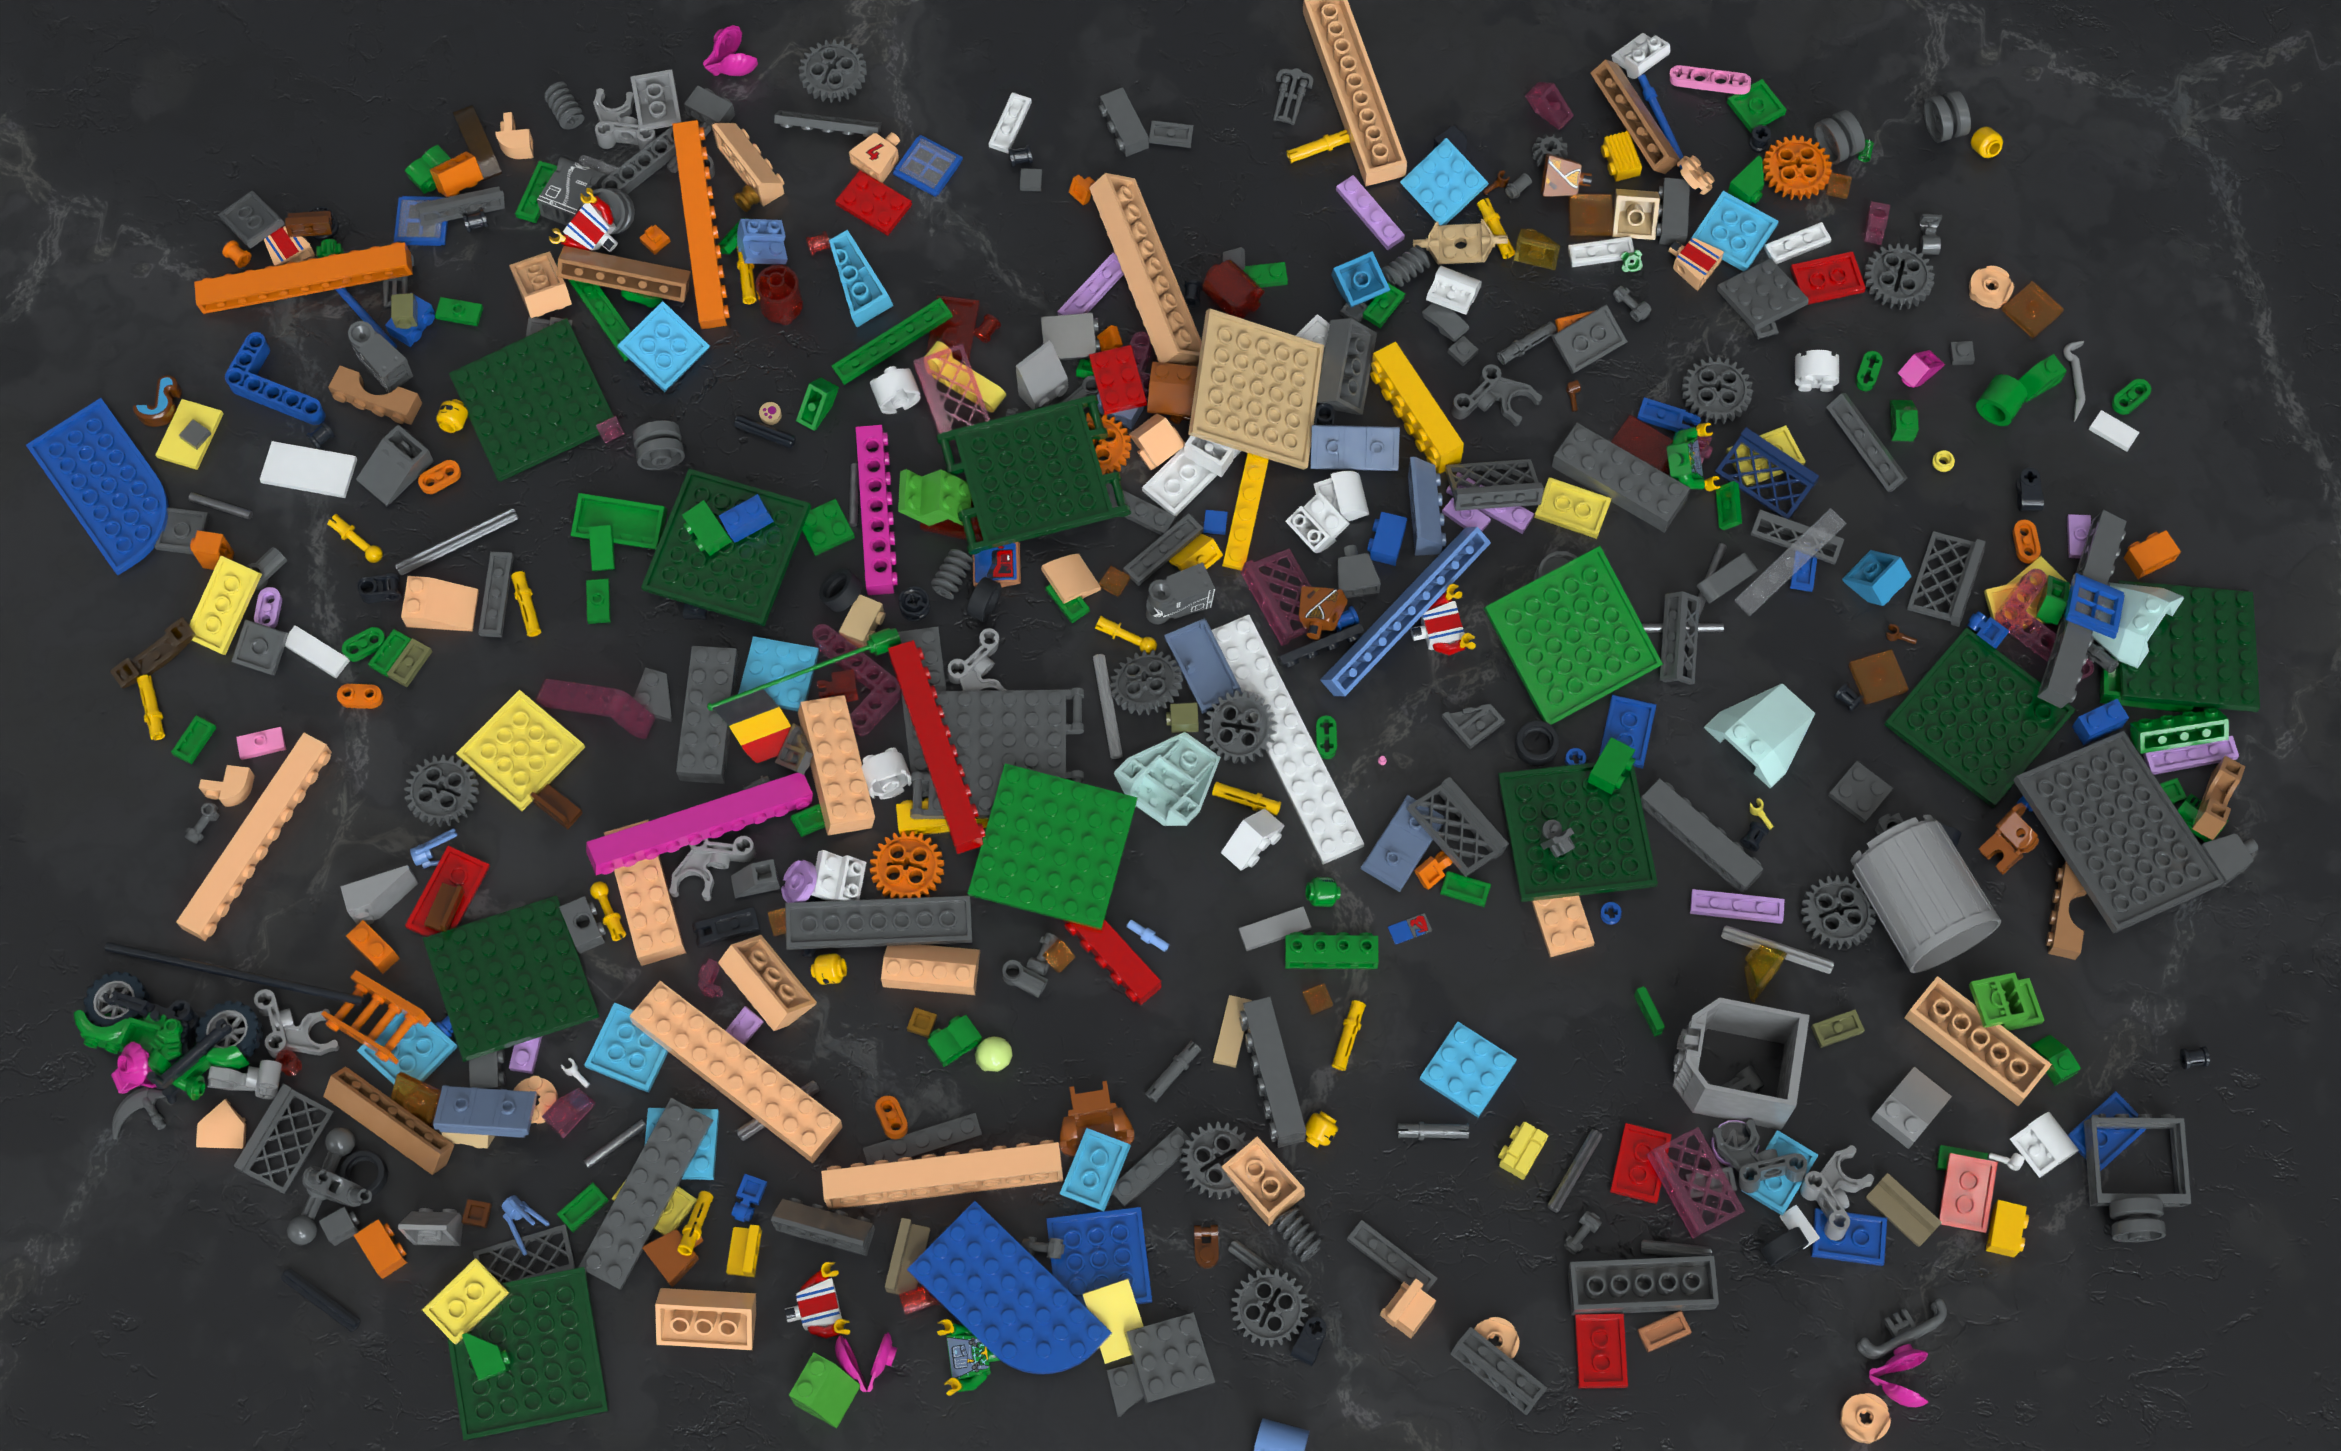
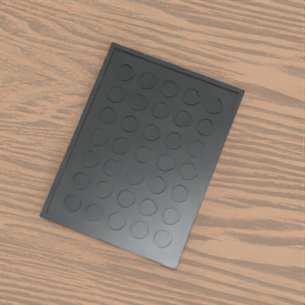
(2118, 831)

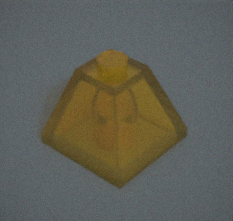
(1536, 249)
(1761, 968)

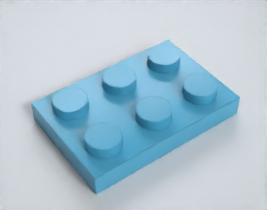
(1095, 1169)
(1780, 1191)

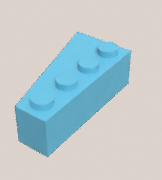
(861, 286)

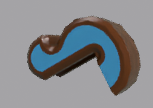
(164, 407)

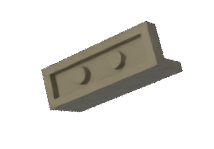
(1903, 1210)
(909, 1245)

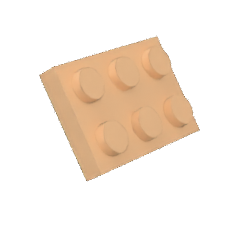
(1563, 924)

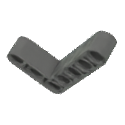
(656, 160)

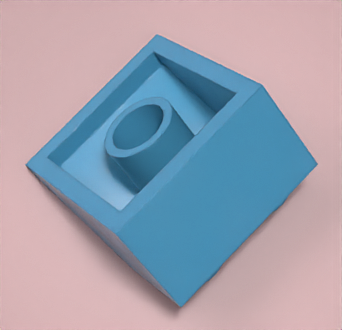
(1360, 279)
(1877, 577)

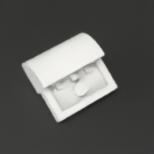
(1641, 54)
(1453, 290)
(1345, 494)
(1318, 523)
(838, 877)
(2044, 1144)

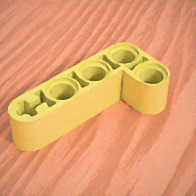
(990, 392)

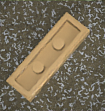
(1230, 1034)

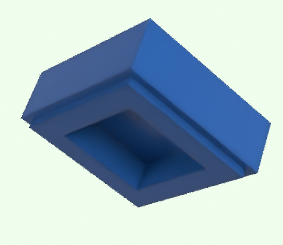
(1215, 522)

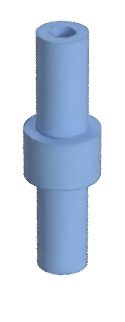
(1148, 935)

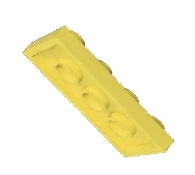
(223, 604)

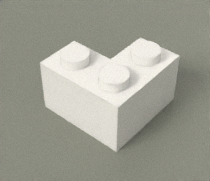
(1209, 454)
(1251, 838)

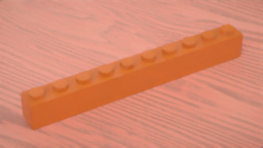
(699, 224)
(303, 277)

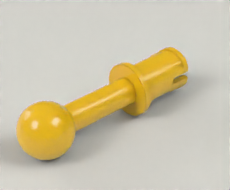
(372, 553)
(1113, 629)
(599, 891)

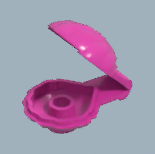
(725, 44)
(132, 1068)
(1904, 1359)
(849, 1364)

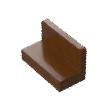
(309, 223)
(556, 806)
(444, 907)

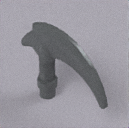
(141, 1098)

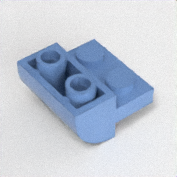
(761, 241)
(1280, 1437)

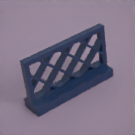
(1777, 458)

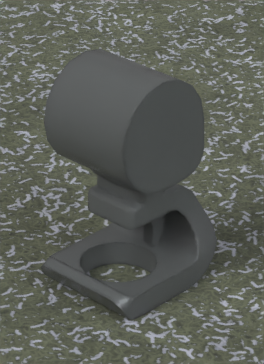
(1929, 241)

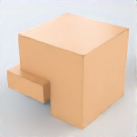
(1156, 440)
(1408, 1308)

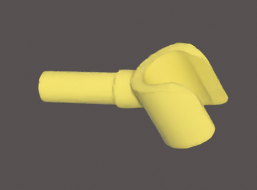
(1759, 812)

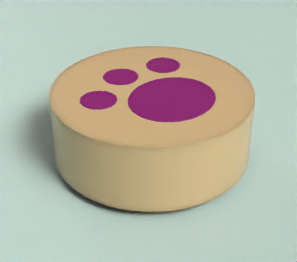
(770, 413)

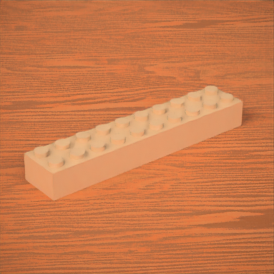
(1355, 90)
(1147, 270)
(736, 1071)
(942, 1175)

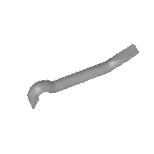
(2077, 375)

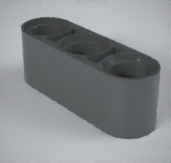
(1727, 578)

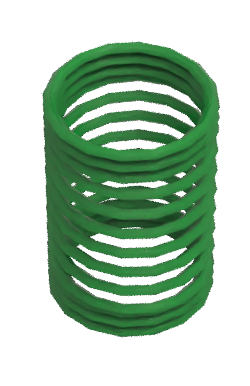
(1864, 153)

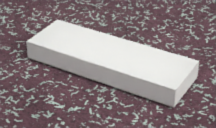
(1010, 122)
(1797, 243)
(1599, 251)
(316, 652)

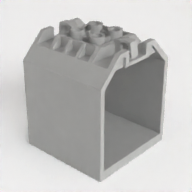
(1749, 1021)

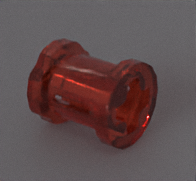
(818, 243)
(987, 328)
(293, 1067)

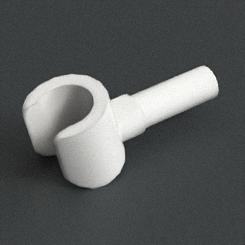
(574, 1071)
(2014, 1162)

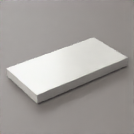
(308, 469)

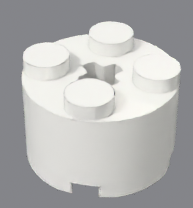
(1816, 370)
(895, 390)
(886, 774)

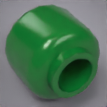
(1322, 892)

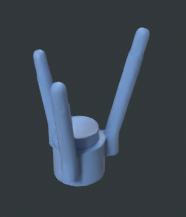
(423, 852)
(517, 1209)

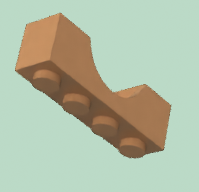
(399, 404)
(2213, 808)
(2065, 937)

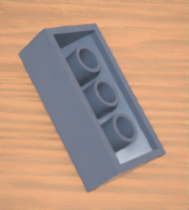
(1425, 507)

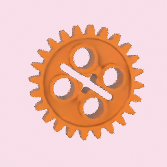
(1797, 167)
(1115, 450)
(911, 847)

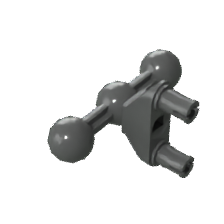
(324, 1185)

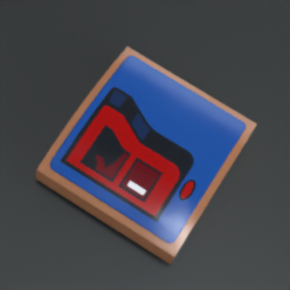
(998, 564)

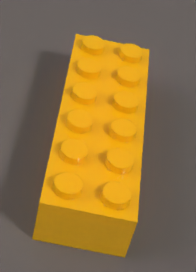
(1416, 407)

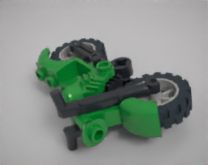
(166, 1034)

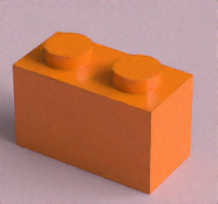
(456, 174)
(209, 547)
(2151, 554)
(372, 947)
(380, 1248)

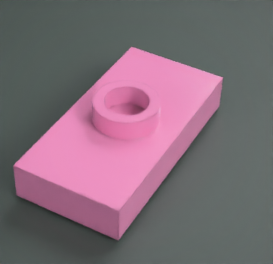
(261, 743)

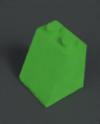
(824, 1390)

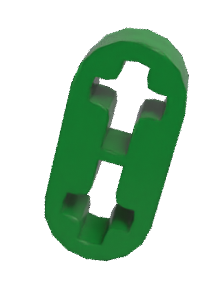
(1864, 369)
(1331, 736)

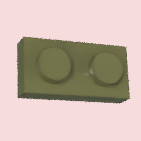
(409, 662)
(1837, 1028)

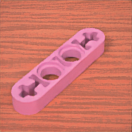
(1710, 77)

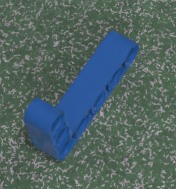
(268, 388)

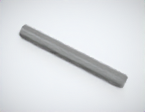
(1107, 706)
(1793, 954)

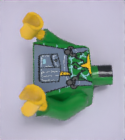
(1686, 460)
(967, 1358)

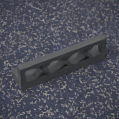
(458, 205)
(1794, 530)
(1676, 636)
(1498, 1370)

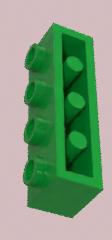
(2179, 730)
(1331, 951)

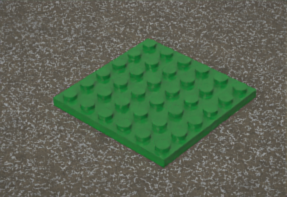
(1573, 636)
(1053, 846)

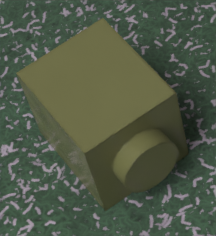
(404, 311)
(1183, 717)

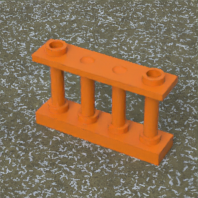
(379, 996)

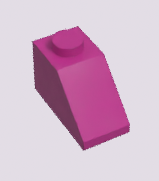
(1920, 368)

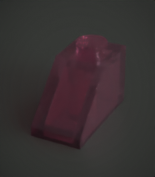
(1549, 104)
(568, 1112)

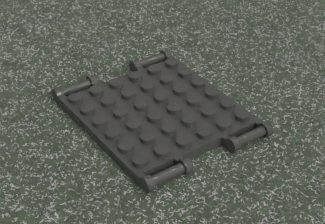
(999, 729)

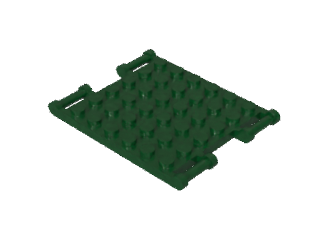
(1033, 474)

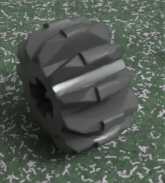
(1548, 145)

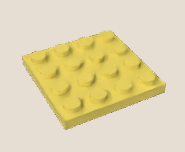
(520, 750)

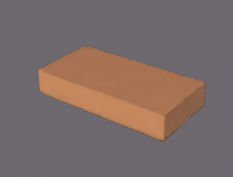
(1664, 1331)

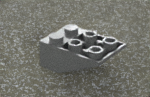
(394, 465)

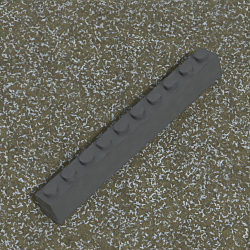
(2073, 640)

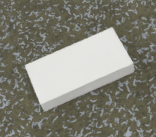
(2114, 430)

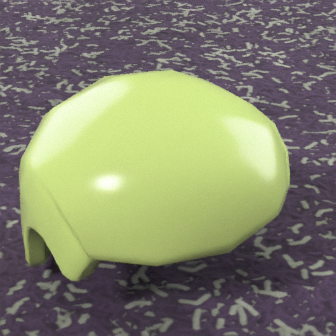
(993, 1054)

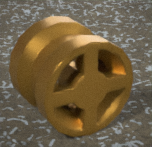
(746, 198)

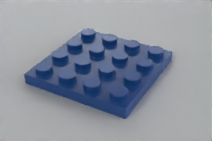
(1101, 1251)

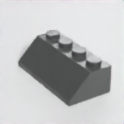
(1346, 366)
(823, 1226)

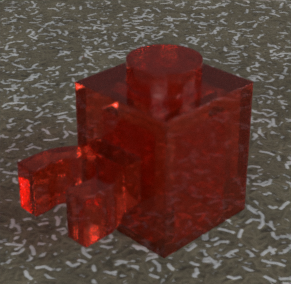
(842, 684)

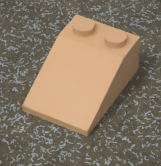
(540, 285)
(439, 604)
(1264, 1181)

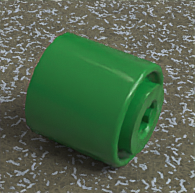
(2002, 400)

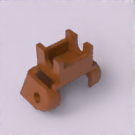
(2010, 828)
(1093, 1112)

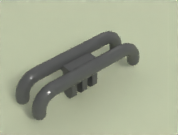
(1903, 1331)

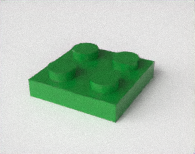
(1757, 106)
(826, 527)

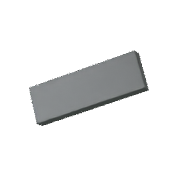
(1274, 928)

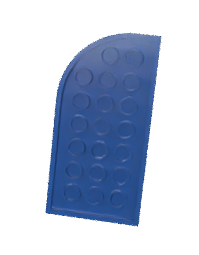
(105, 483)
(1007, 1297)

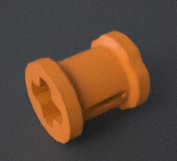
(237, 254)

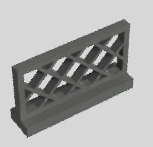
(1494, 494)
(1963, 587)
(1470, 819)
(266, 1128)
(547, 1234)

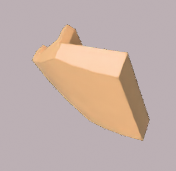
(222, 1128)

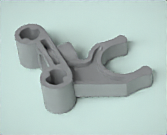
(617, 125)
(977, 666)
(711, 855)
(284, 1030)
(261, 1080)
(1828, 1190)

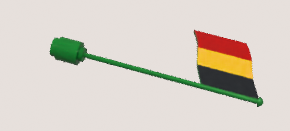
(760, 722)

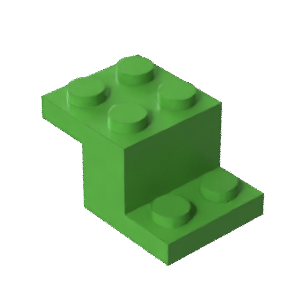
(933, 496)
(2006, 1002)

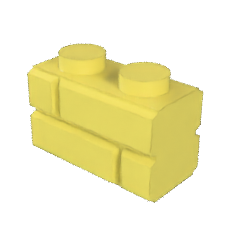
(1523, 1150)

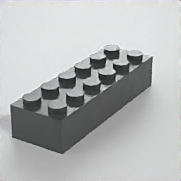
(1620, 476)
(703, 732)
(1274, 1074)
(1643, 1285)

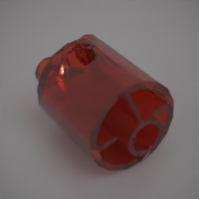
(1232, 289)
(779, 294)

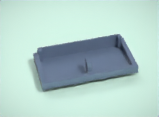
(1355, 447)
(1202, 664)
(1400, 847)
(485, 1111)

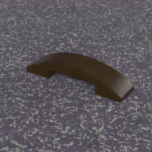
(477, 142)
(156, 655)

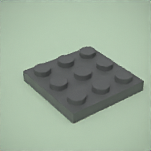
(1762, 294)
(1169, 1357)

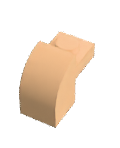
(513, 142)
(233, 789)

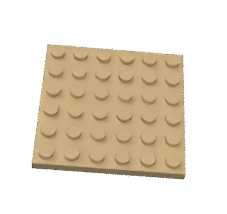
(1256, 389)

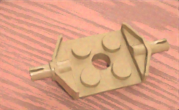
(1477, 237)

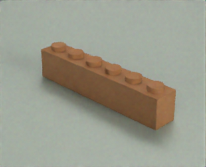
(1635, 116)
(623, 274)
(388, 1120)

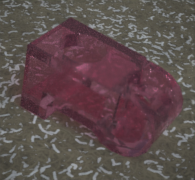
(1876, 222)

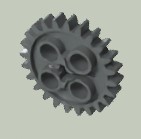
(832, 71)
(1919, 281)
(1717, 373)
(1146, 682)
(1244, 707)
(434, 808)
(1845, 931)
(1206, 1142)
(1250, 1297)

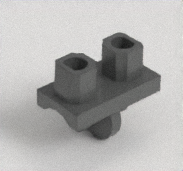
(1559, 840)

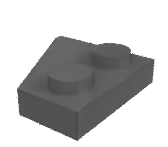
(654, 694)
(1474, 723)
(795, 751)
(1124, 1387)

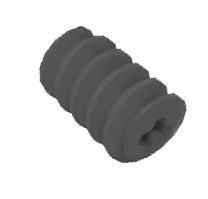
(563, 106)
(1406, 265)
(950, 573)
(1298, 1234)

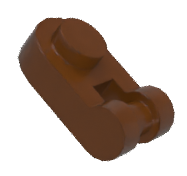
(1206, 1253)

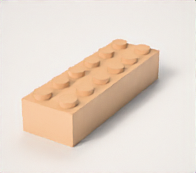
(836, 765)
(649, 909)
(1987, 1051)

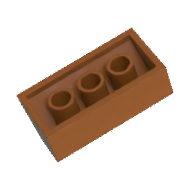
(1171, 389)

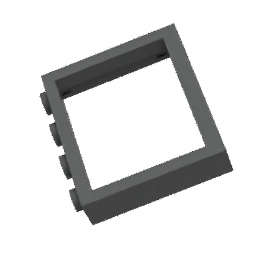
(2144, 1121)

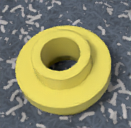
(1947, 457)

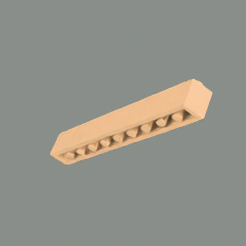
(254, 837)

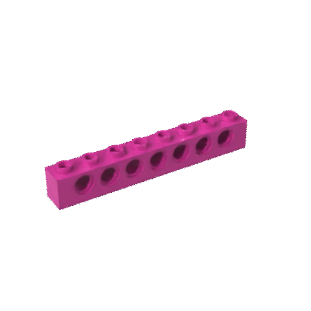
(868, 438)

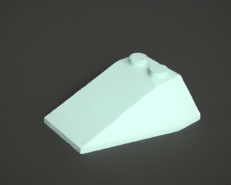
(2140, 616)
(1765, 730)
(1170, 779)

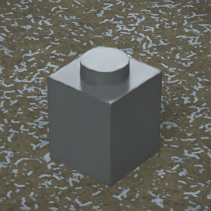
(340, 1225)

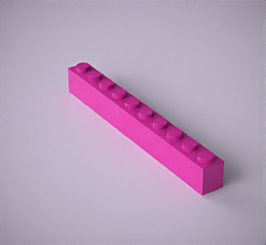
(699, 823)

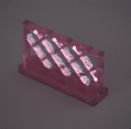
(932, 394)
(1267, 599)
(1681, 1196)

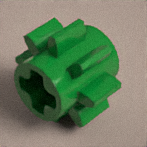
(329, 247)

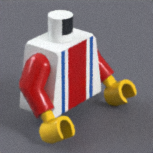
(589, 227)
(1443, 626)
(819, 1305)

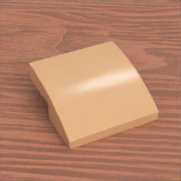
(1070, 577)

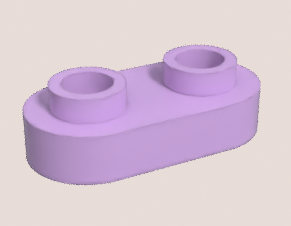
(268, 610)

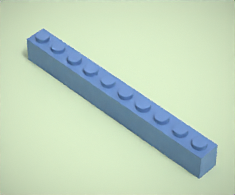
(1405, 611)

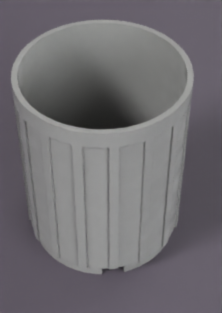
(1924, 893)

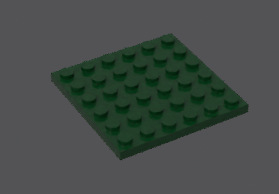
(532, 399)
(742, 575)
(2200, 653)
(1978, 717)
(1608, 834)
(510, 978)
(553, 1357)

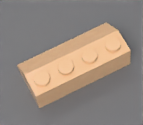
(748, 162)
(931, 968)
(766, 982)
(705, 1318)

